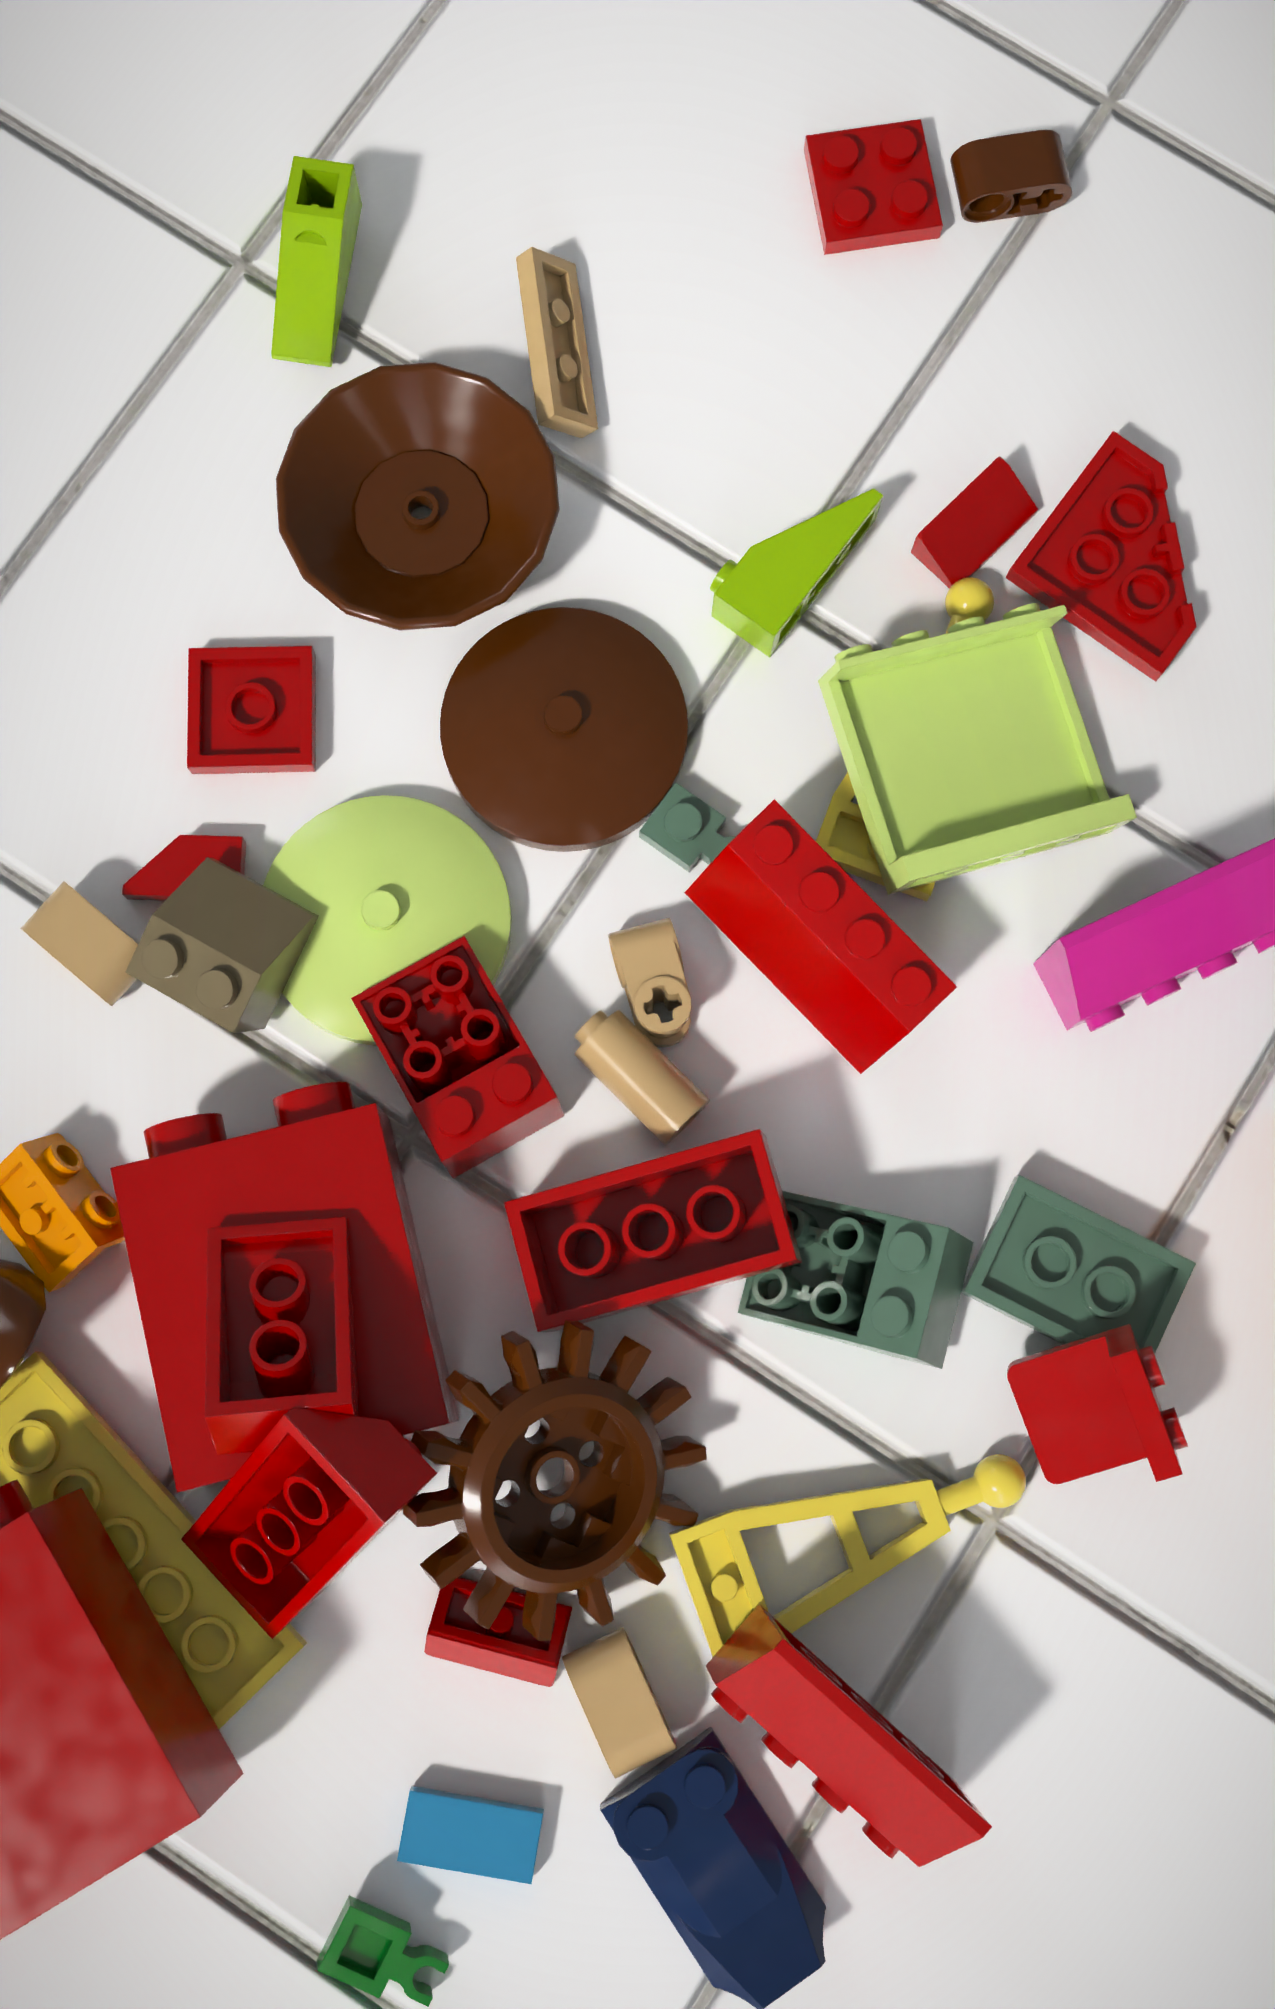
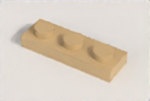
(556, 343)

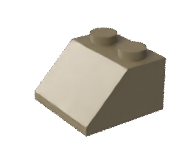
(223, 947)

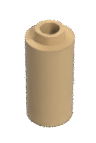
(639, 1074)

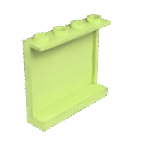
(967, 748)

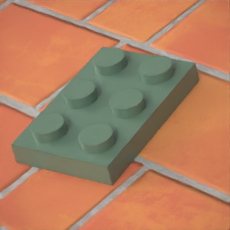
(1074, 1270)

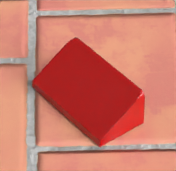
(975, 524)
(504, 1647)

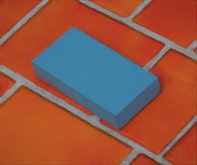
(470, 1835)

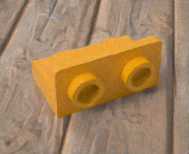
(55, 1209)

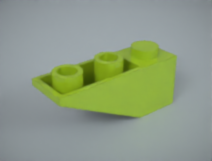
(314, 259)

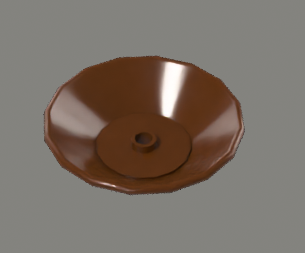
(406, 443)

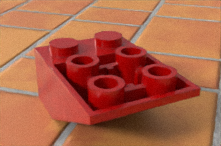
(458, 1057)

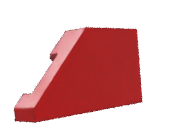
(179, 860)

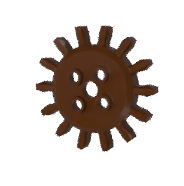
(606, 1496)

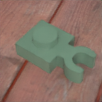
(685, 829)

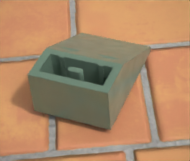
(865, 1280)

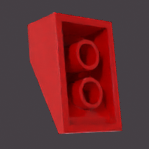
(277, 1327)

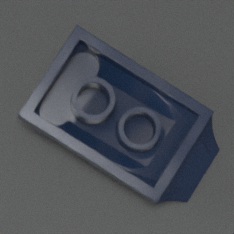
(721, 1871)

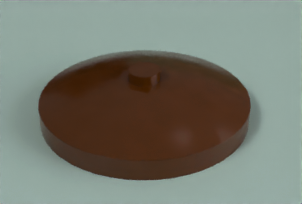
(563, 729)

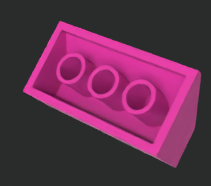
(1162, 940)

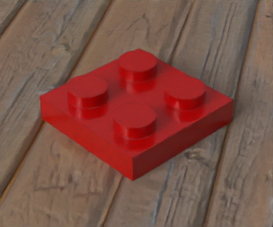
(872, 186)

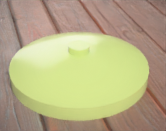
(387, 890)

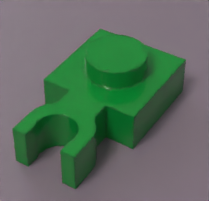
(372, 1948)

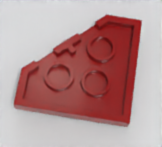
(1114, 559)

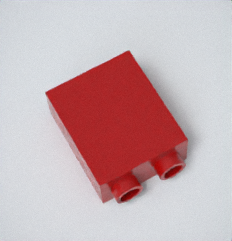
(314, 1165)
(95, 1712)

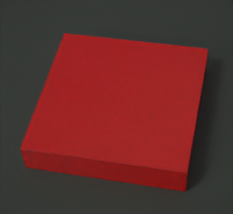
(251, 710)

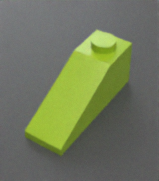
(785, 573)

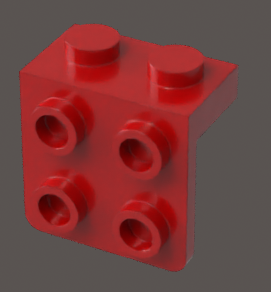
(1096, 1407)

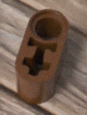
(1011, 176)

